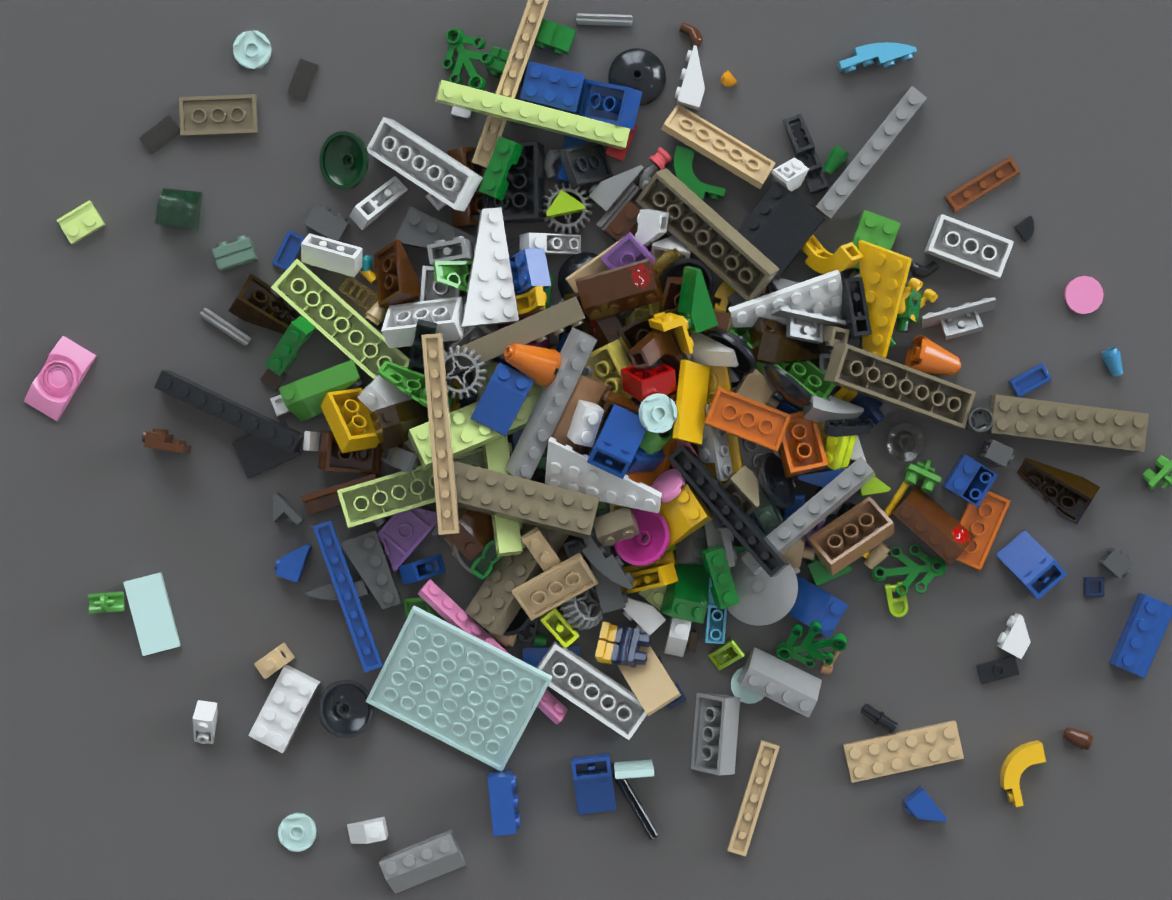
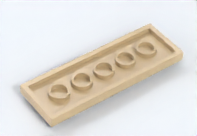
(718, 146)
(903, 751)

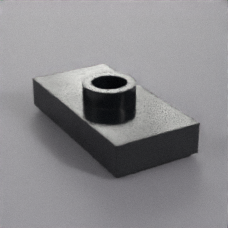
(997, 669)

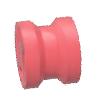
(661, 158)

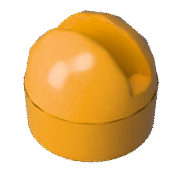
(728, 80)

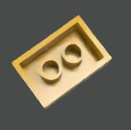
(349, 420)

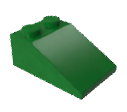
(695, 301)
(689, 595)

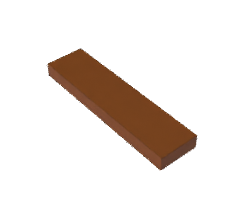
(982, 184)

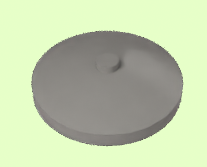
(762, 597)

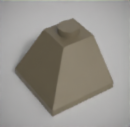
(744, 489)

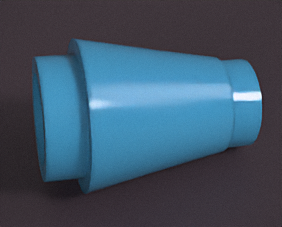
(1113, 361)

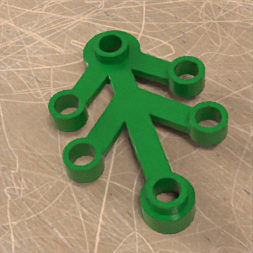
(465, 57)
(911, 570)
(788, 650)

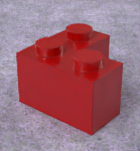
(644, 382)

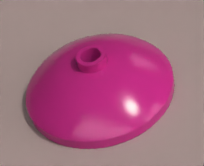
(635, 550)

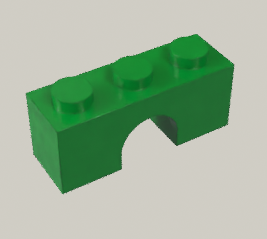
(495, 178)
(292, 340)
(722, 587)

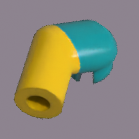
(365, 270)

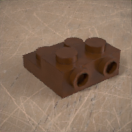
(162, 440)

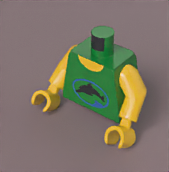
(911, 304)

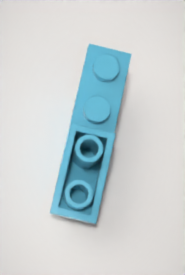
(883, 53)
(715, 621)

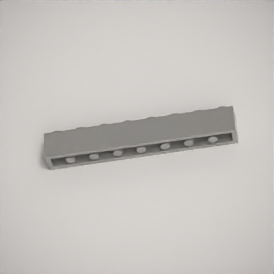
(870, 153)
(550, 405)
(816, 509)

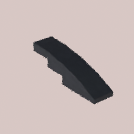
(805, 152)
(422, 328)

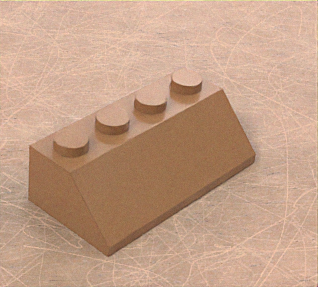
(587, 389)
(851, 535)

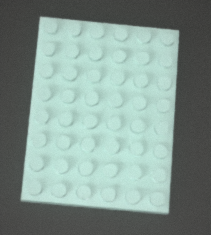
(458, 688)

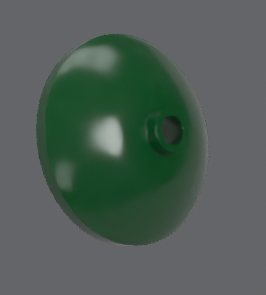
(336, 160)

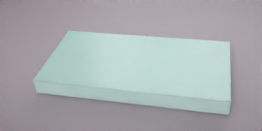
(152, 614)

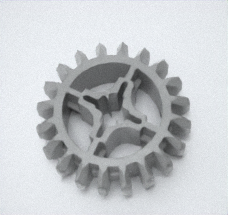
(569, 225)
(466, 389)
(583, 610)

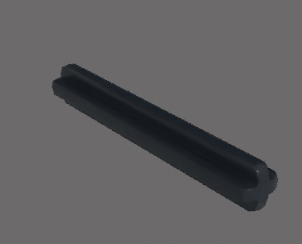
(637, 808)

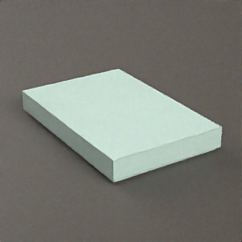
(633, 769)

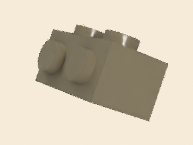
(616, 526)

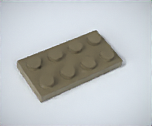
(218, 115)

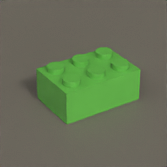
(875, 230)

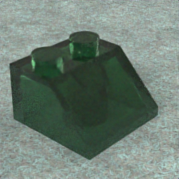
(179, 209)

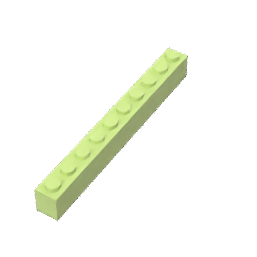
(532, 115)
(496, 457)

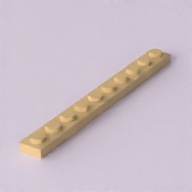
(511, 77)
(440, 433)

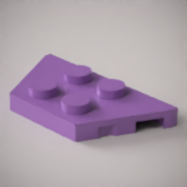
(405, 533)

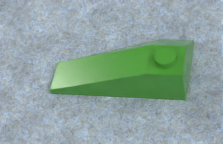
(453, 273)
(409, 382)
(307, 394)

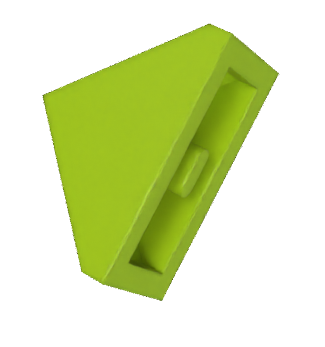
(564, 205)
(873, 487)
(726, 654)

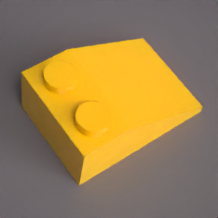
(684, 514)

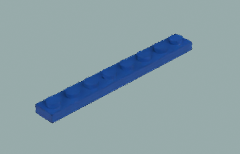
(348, 596)

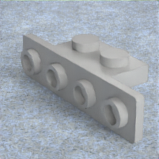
(960, 319)
(805, 325)
(716, 450)
(723, 538)

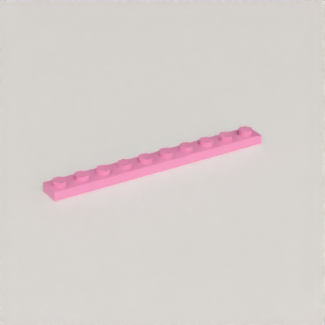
(459, 618)

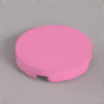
(1083, 295)
(669, 484)

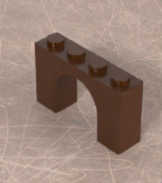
(657, 346)

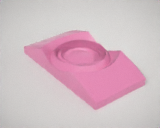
(59, 378)

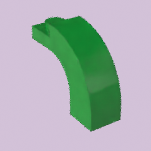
(683, 171)

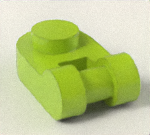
(896, 606)

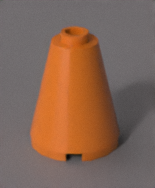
(931, 358)
(534, 362)

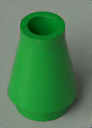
(835, 160)

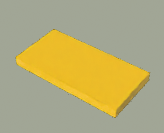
(691, 402)

